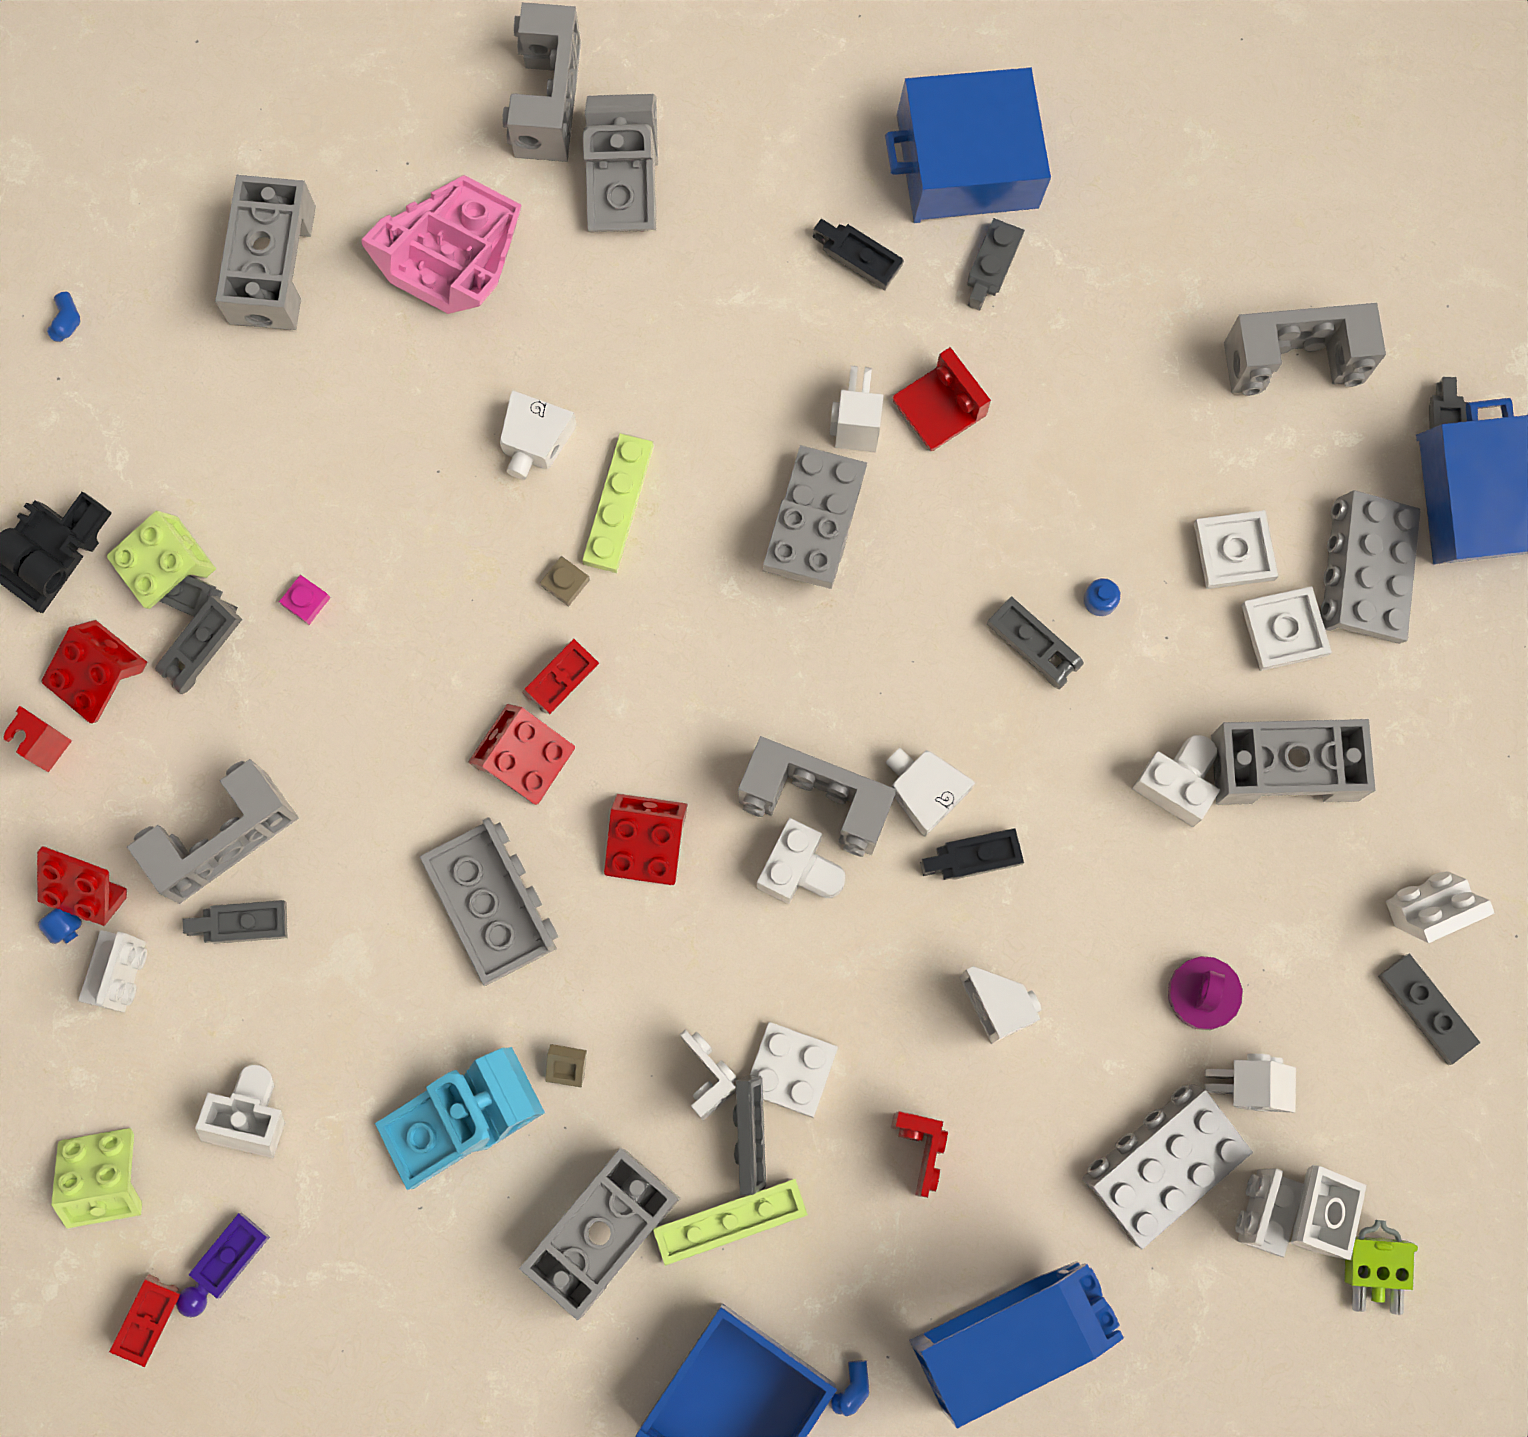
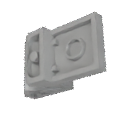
(621, 162)
(815, 517)

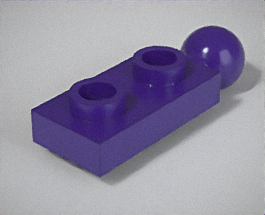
(222, 1264)

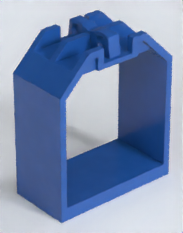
(1017, 1342)

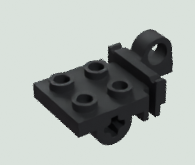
(44, 547)

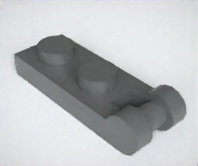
(1034, 642)
(198, 643)

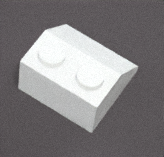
(1000, 1003)
(1328, 1213)

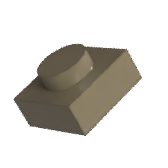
(565, 581)
(565, 1065)

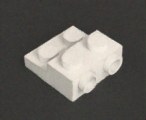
(1437, 907)

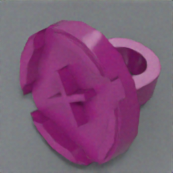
(1205, 993)

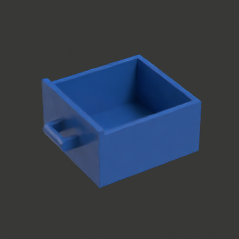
(970, 144)
(1477, 485)
(739, 1387)

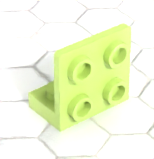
(158, 558)
(95, 1179)

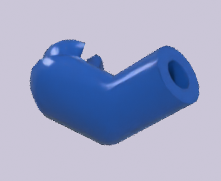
(66, 320)
(856, 1393)

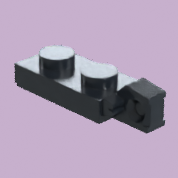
(859, 252)
(975, 855)

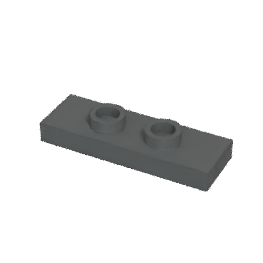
(1429, 1009)
(750, 1148)

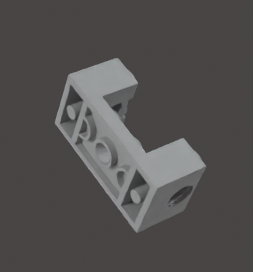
(549, 41)
(254, 283)
(1348, 332)
(775, 762)
(1256, 763)
(183, 873)
(573, 1266)

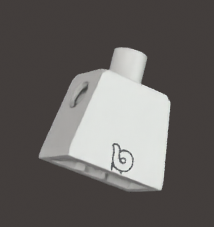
(534, 433)
(927, 787)

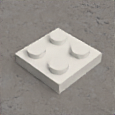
(1235, 549)
(1286, 628)
(793, 1068)

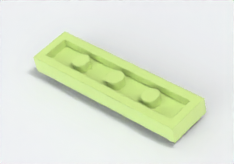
(618, 503)
(730, 1222)

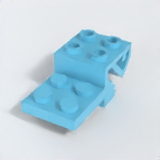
(459, 1116)

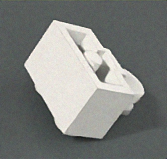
(857, 415)
(1180, 782)
(796, 864)
(1259, 1083)
(244, 1118)

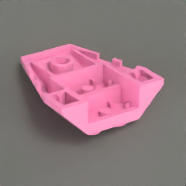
(448, 245)

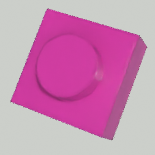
(304, 599)

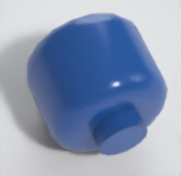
(1102, 597)
(59, 926)

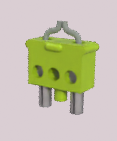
(1383, 1253)

